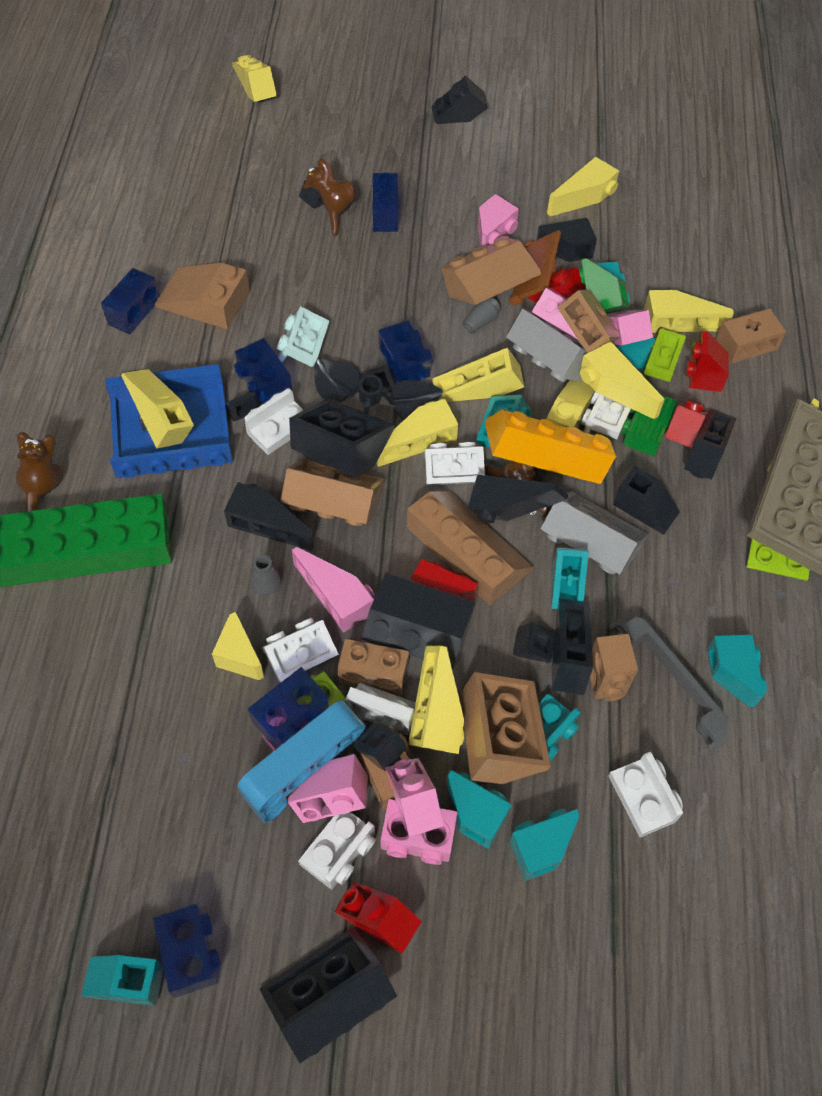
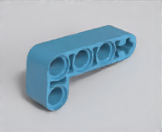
(298, 759)

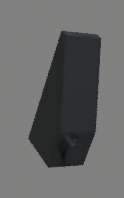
(710, 444)
(510, 498)
(260, 514)
(572, 647)

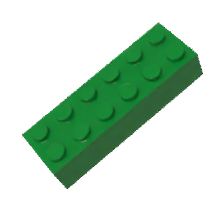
(84, 540)

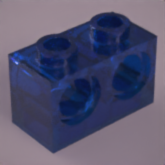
(385, 202)
(130, 301)
(404, 352)
(262, 370)
(282, 703)
(178, 953)

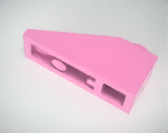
(336, 589)

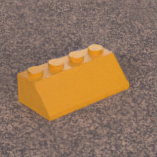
(549, 446)

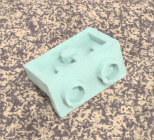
(303, 336)

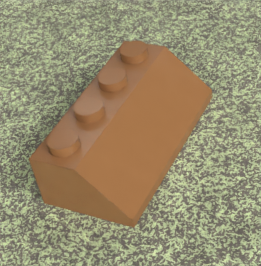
(466, 544)

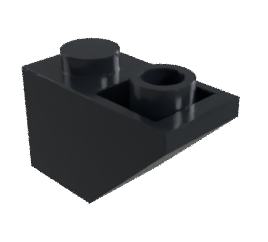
(460, 103)
(576, 239)
(646, 500)

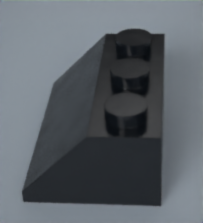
(339, 436)
(417, 616)
(327, 994)

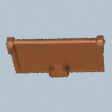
(543, 253)

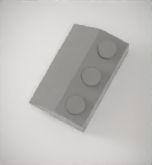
(547, 345)
(592, 528)

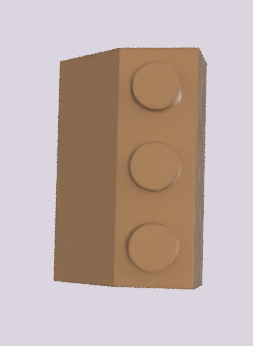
(489, 270)
(331, 492)
(502, 729)

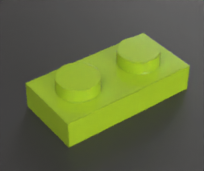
(664, 355)

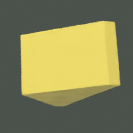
(235, 651)

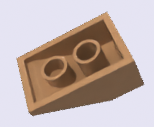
(206, 293)

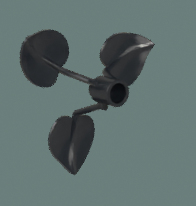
(340, 379)

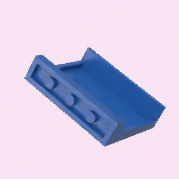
(206, 443)

